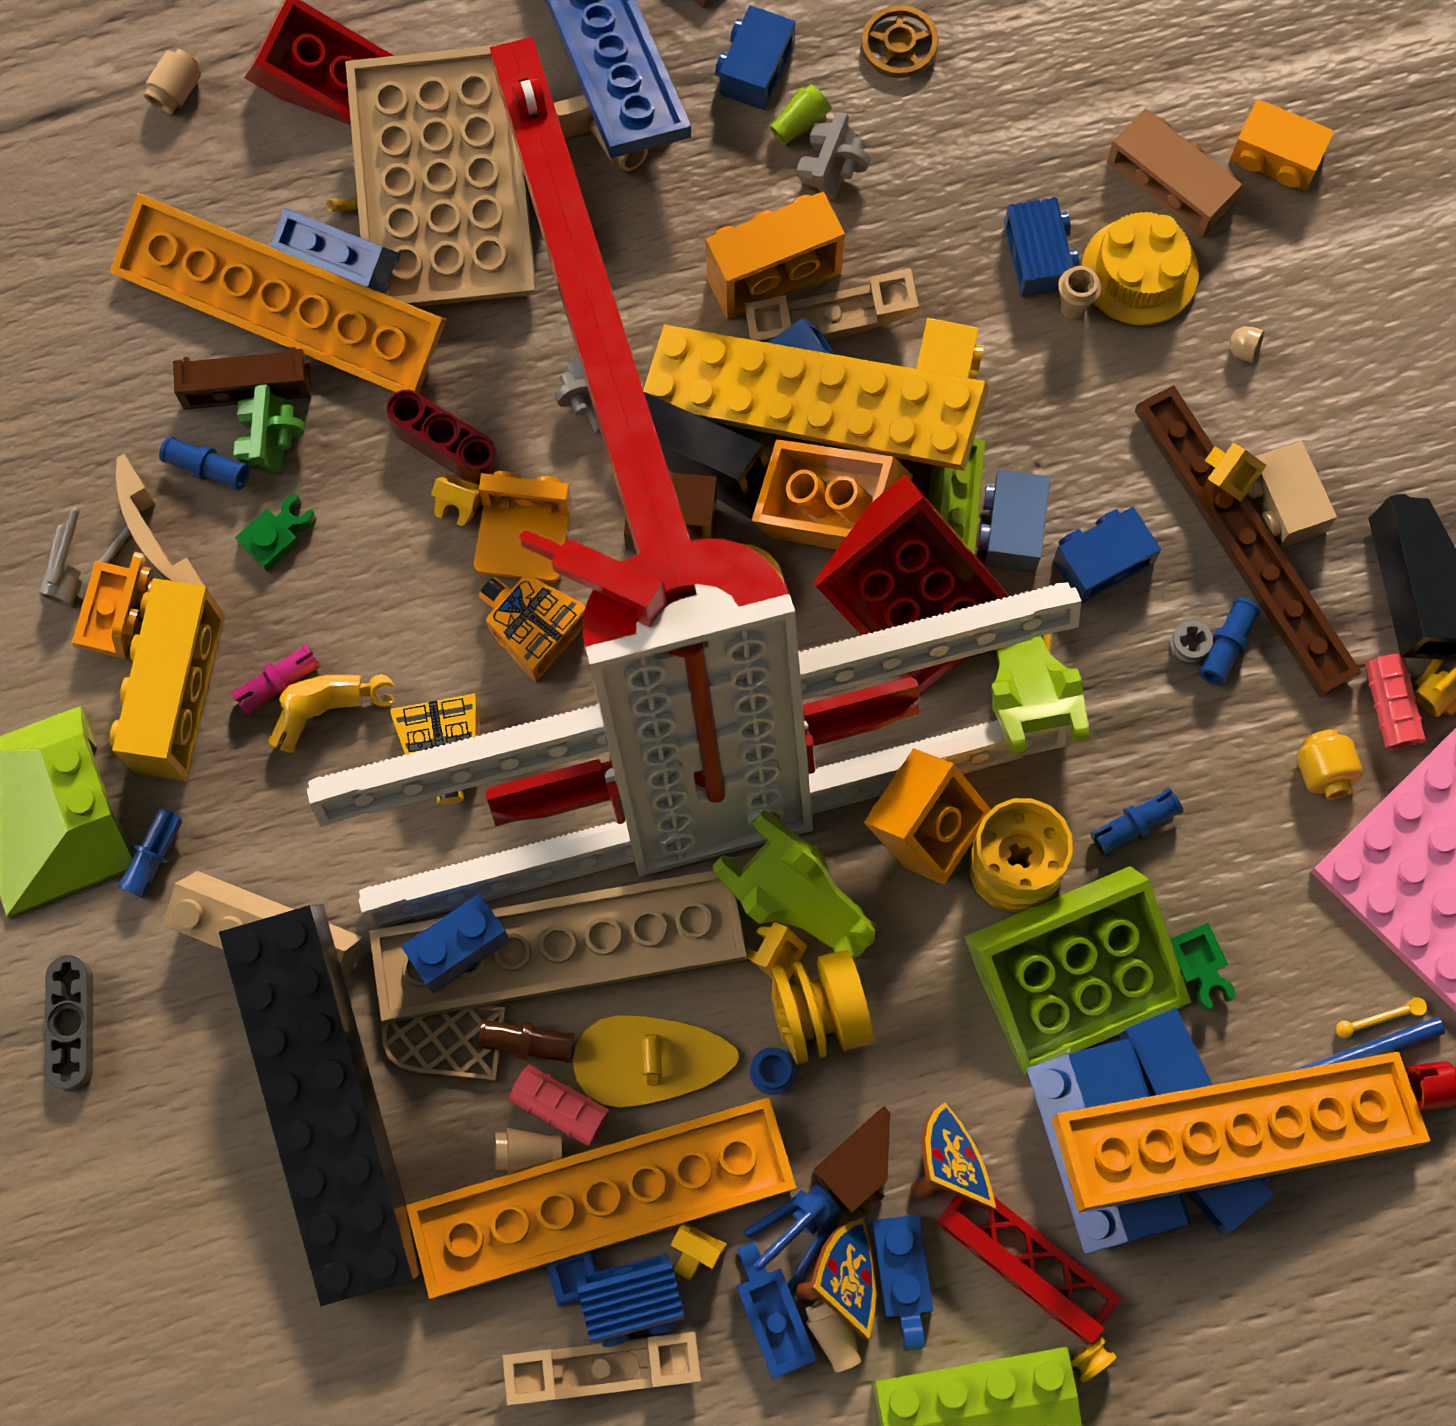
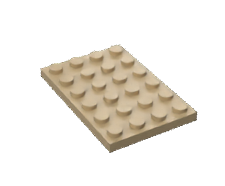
(440, 176)

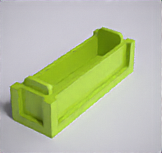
(958, 493)

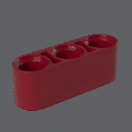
(435, 421)

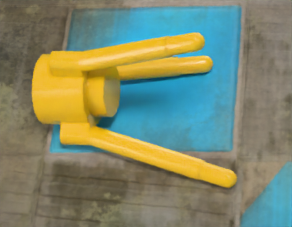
(1436, 691)

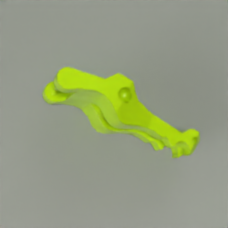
(1036, 694)
(795, 887)

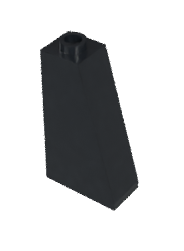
(707, 449)
(1417, 576)

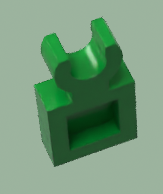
(272, 537)
(1200, 960)

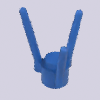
(814, 1212)

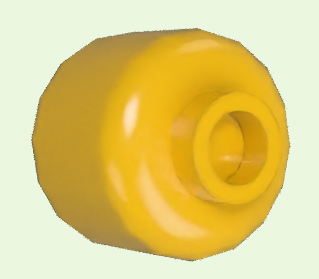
(1329, 764)

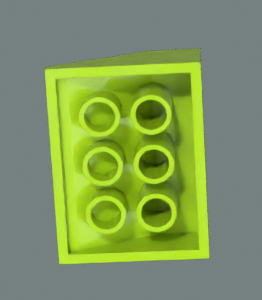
(1079, 967)
(996, 1392)

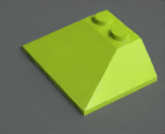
(55, 814)

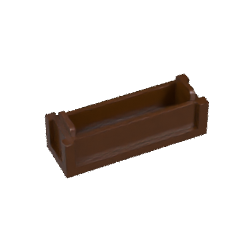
(234, 378)

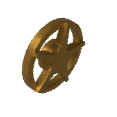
(899, 41)

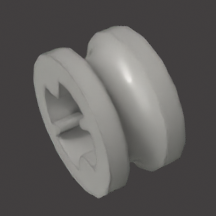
(1200, 631)

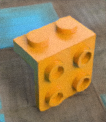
(509, 509)
(112, 607)

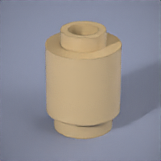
(172, 81)

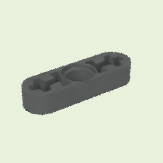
(56, 1057)

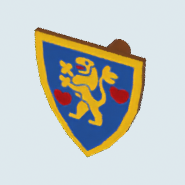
(952, 1161)
(846, 1277)

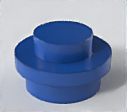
(773, 1071)

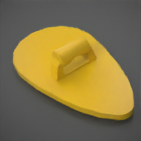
(648, 1060)

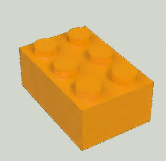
(775, 253)
(820, 491)

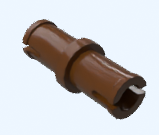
(525, 1040)

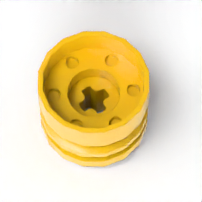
(1021, 831)
(821, 1007)

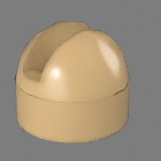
(1246, 343)

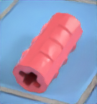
(1395, 702)
(558, 1105)

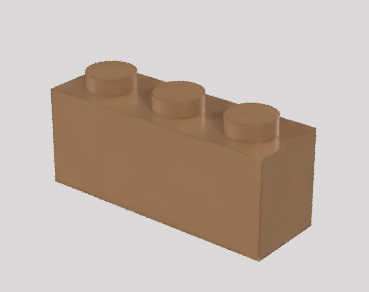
(1174, 172)

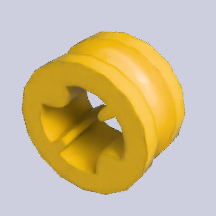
(1092, 1360)

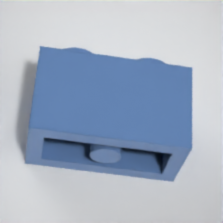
(1016, 520)

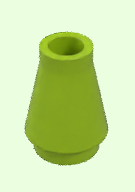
(800, 114)

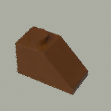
(859, 1166)

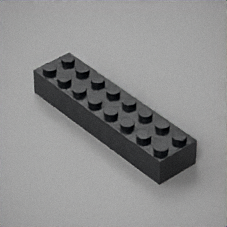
(321, 1104)

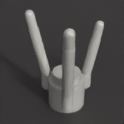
(62, 581)

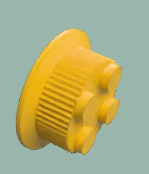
(1143, 268)

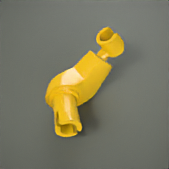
(319, 694)

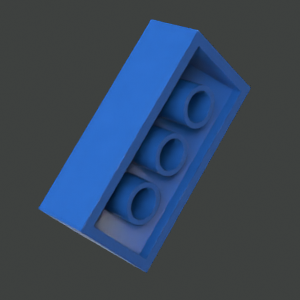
(1089, 1080)

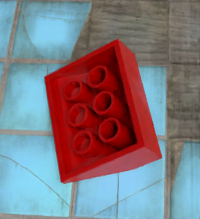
(905, 567)

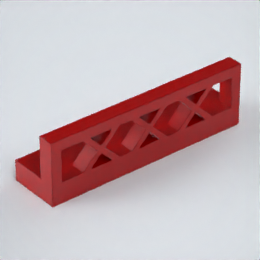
(1025, 1277)

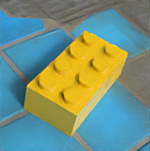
(167, 680)

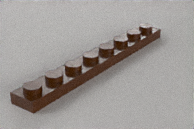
(1249, 545)

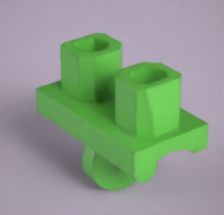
(271, 430)

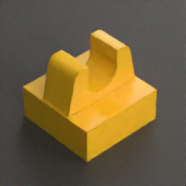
(1234, 470)
(457, 492)
(779, 949)
(697, 1248)

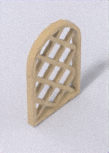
(464, 1040)

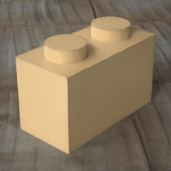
(1292, 496)

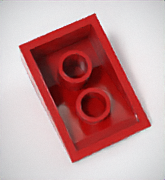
(306, 60)

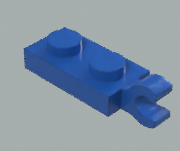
(903, 1275)
(773, 1316)

